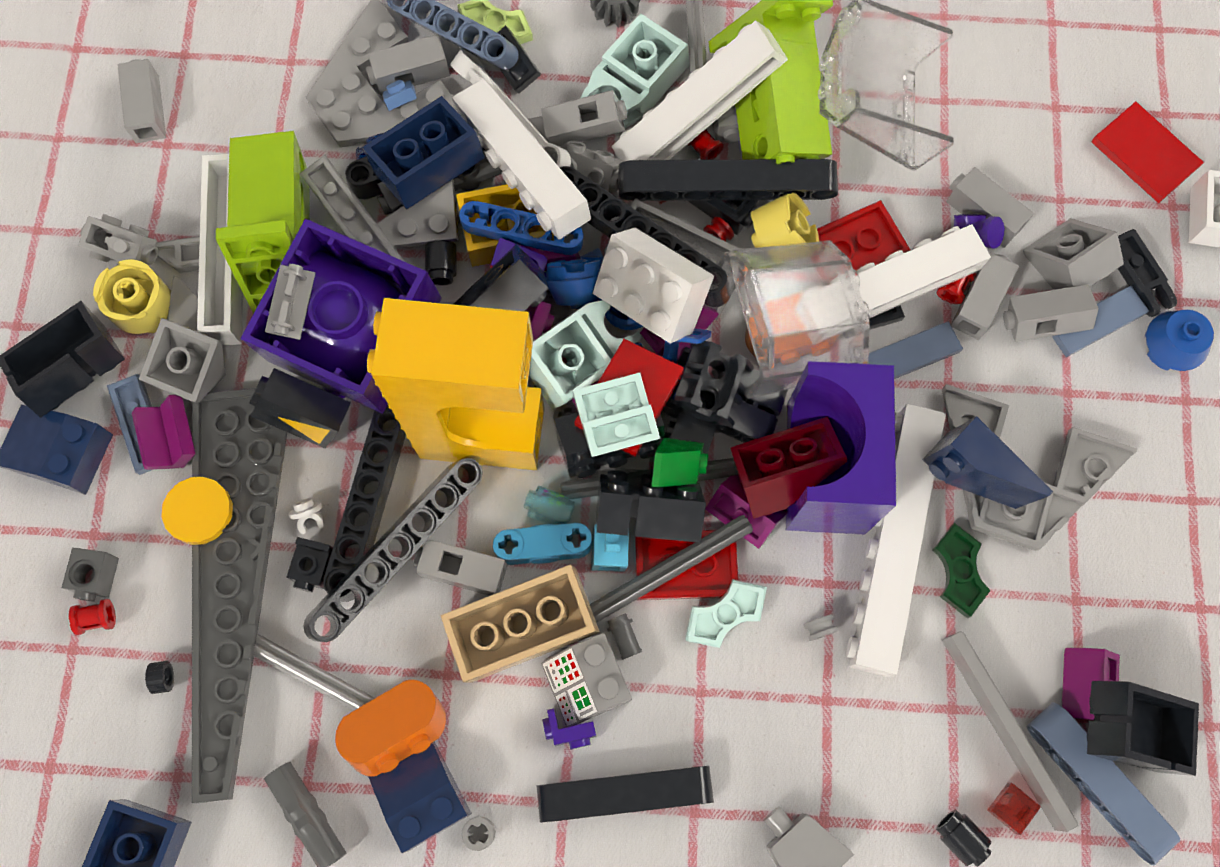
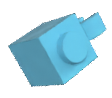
(609, 552)

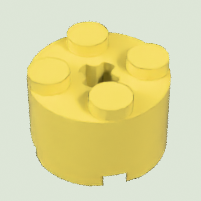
(783, 223)
(132, 297)

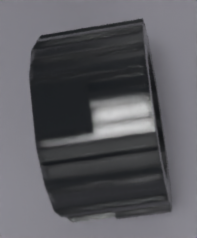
(159, 677)

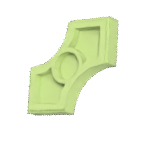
(495, 19)

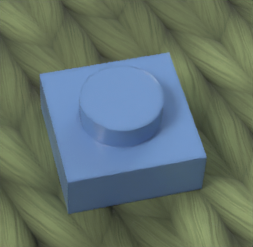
(399, 94)

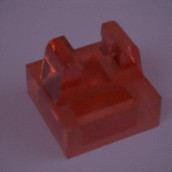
(1014, 808)

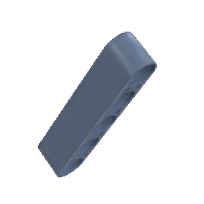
(462, 32)
(1104, 785)

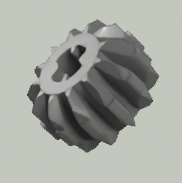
(615, 10)

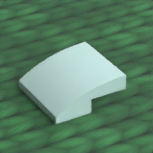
(616, 414)

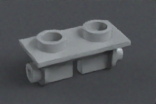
(290, 301)

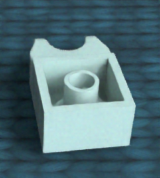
(640, 67)
(583, 344)

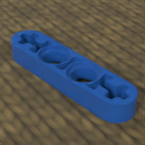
(519, 233)

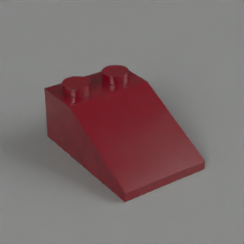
(785, 463)

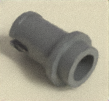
(624, 636)

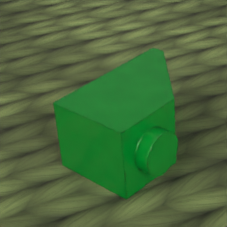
(678, 463)

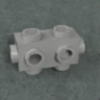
(595, 165)
(109, 240)

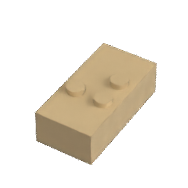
(519, 624)

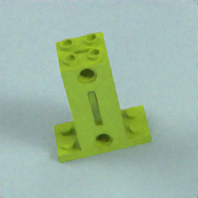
(782, 112)
(264, 208)

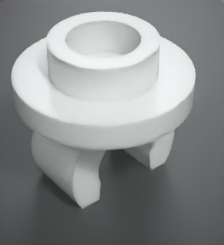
(307, 509)

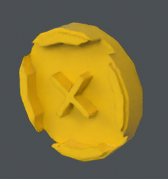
(197, 510)

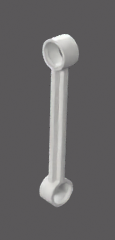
(473, 70)

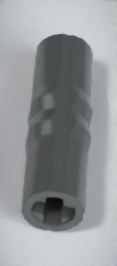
(304, 815)

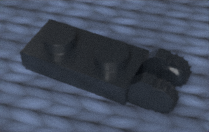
(1144, 274)

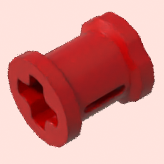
(706, 146)
(954, 292)
(92, 617)

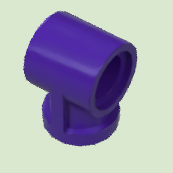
(989, 230)

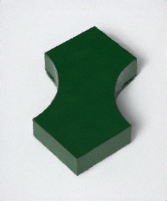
(963, 584)

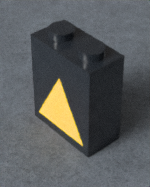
(298, 408)

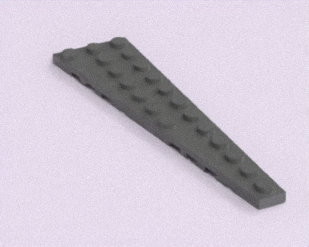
(229, 580)

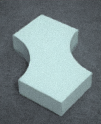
(739, 604)

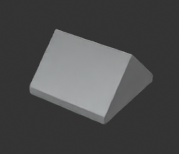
(183, 361)

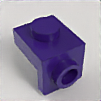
(576, 736)

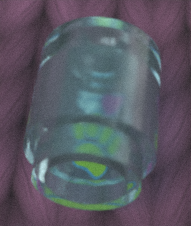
(549, 506)

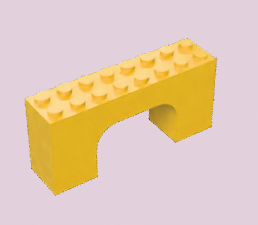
(459, 381)

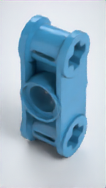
(543, 543)

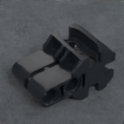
(724, 394)

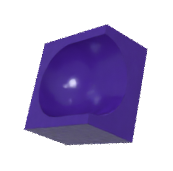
(340, 312)
(862, 414)

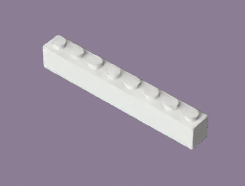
(896, 548)

